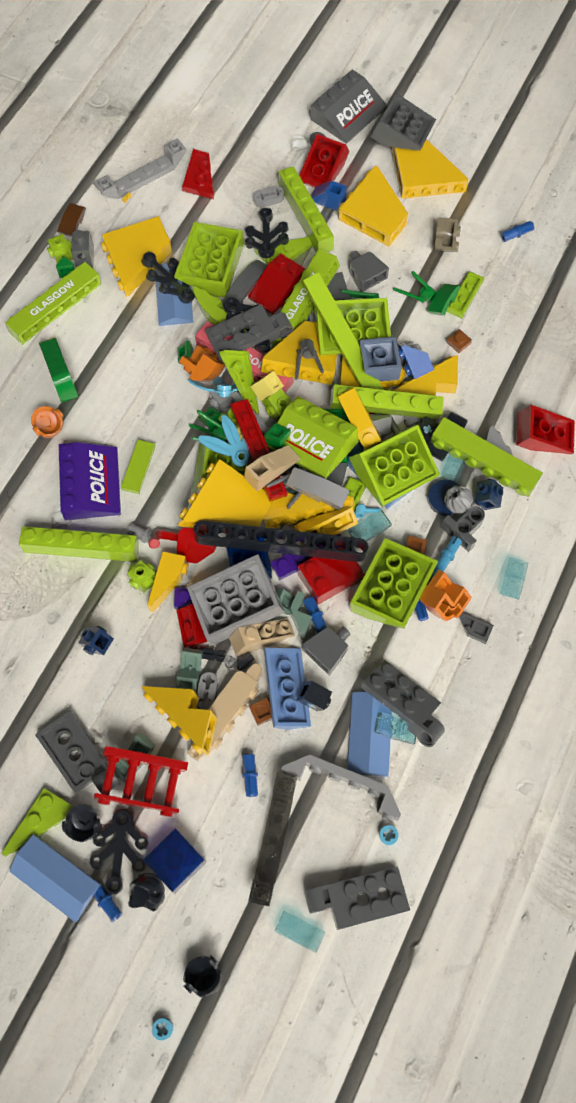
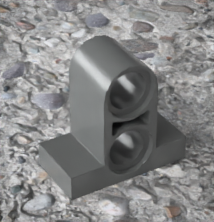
(467, 523)

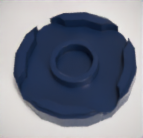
(437, 494)

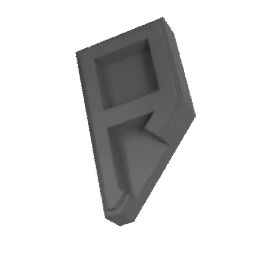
(476, 628)

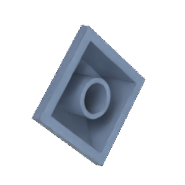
(381, 358)

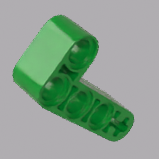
(58, 370)

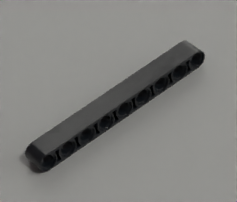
(271, 544)

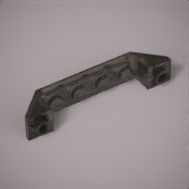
(273, 839)

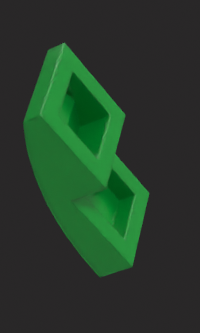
(442, 298)

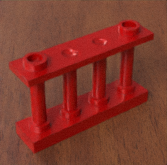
(134, 760)

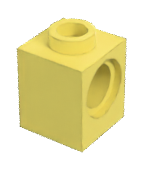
(267, 386)

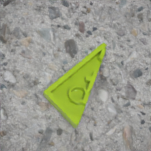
(291, 250)
(240, 369)
(44, 814)

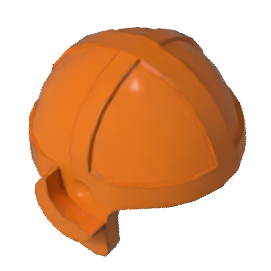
(47, 421)

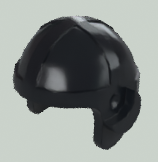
(82, 823)
(146, 892)
(202, 976)

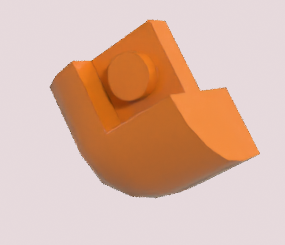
(202, 365)
(444, 597)

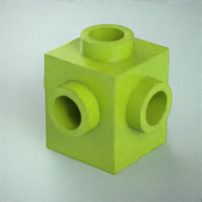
(59, 247)
(276, 403)
(141, 576)

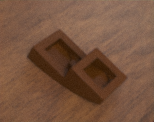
(71, 218)

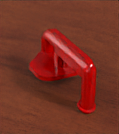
(185, 543)

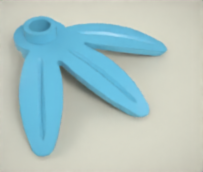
(218, 387)
(236, 445)

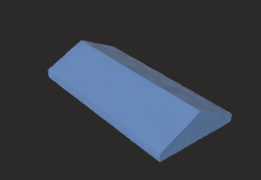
(170, 308)
(285, 682)
(367, 750)
(54, 877)

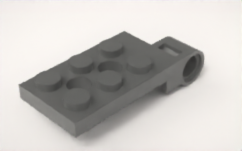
(260, 329)
(415, 711)
(90, 766)
(343, 898)

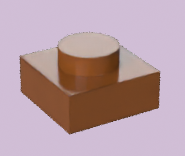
(459, 341)
(416, 544)
(261, 711)

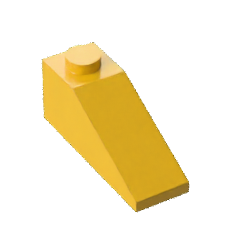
(360, 418)
(329, 523)
(168, 577)

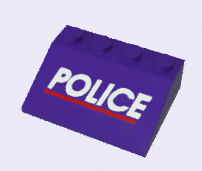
(88, 481)

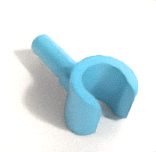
(361, 510)

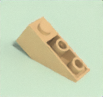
(270, 466)
(260, 635)

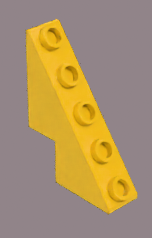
(442, 379)
(302, 509)
(182, 712)

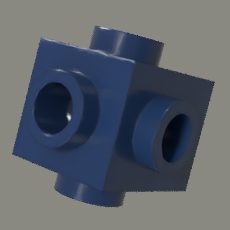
(488, 494)
(95, 640)

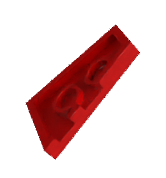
(198, 175)

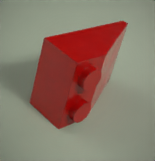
(324, 161)
(276, 283)
(544, 431)
(328, 576)

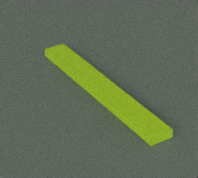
(339, 330)

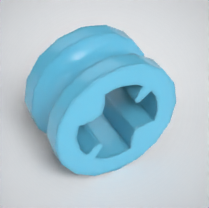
(385, 829)
(169, 1027)

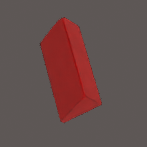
(190, 626)

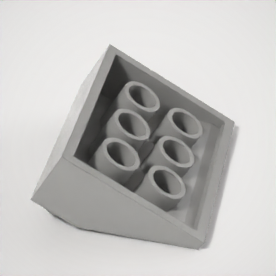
(235, 599)

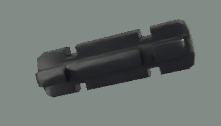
(211, 654)

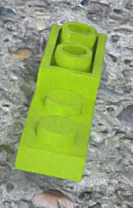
(210, 306)

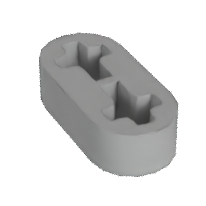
(268, 196)
(211, 692)

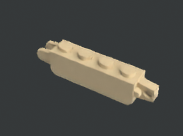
(232, 703)

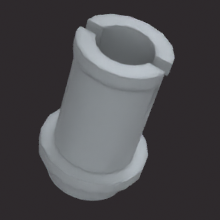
(142, 534)

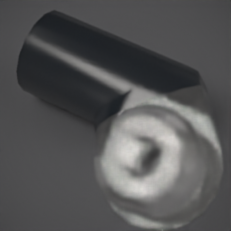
(238, 664)

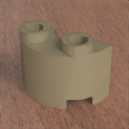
(446, 235)

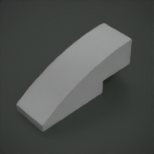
(317, 488)

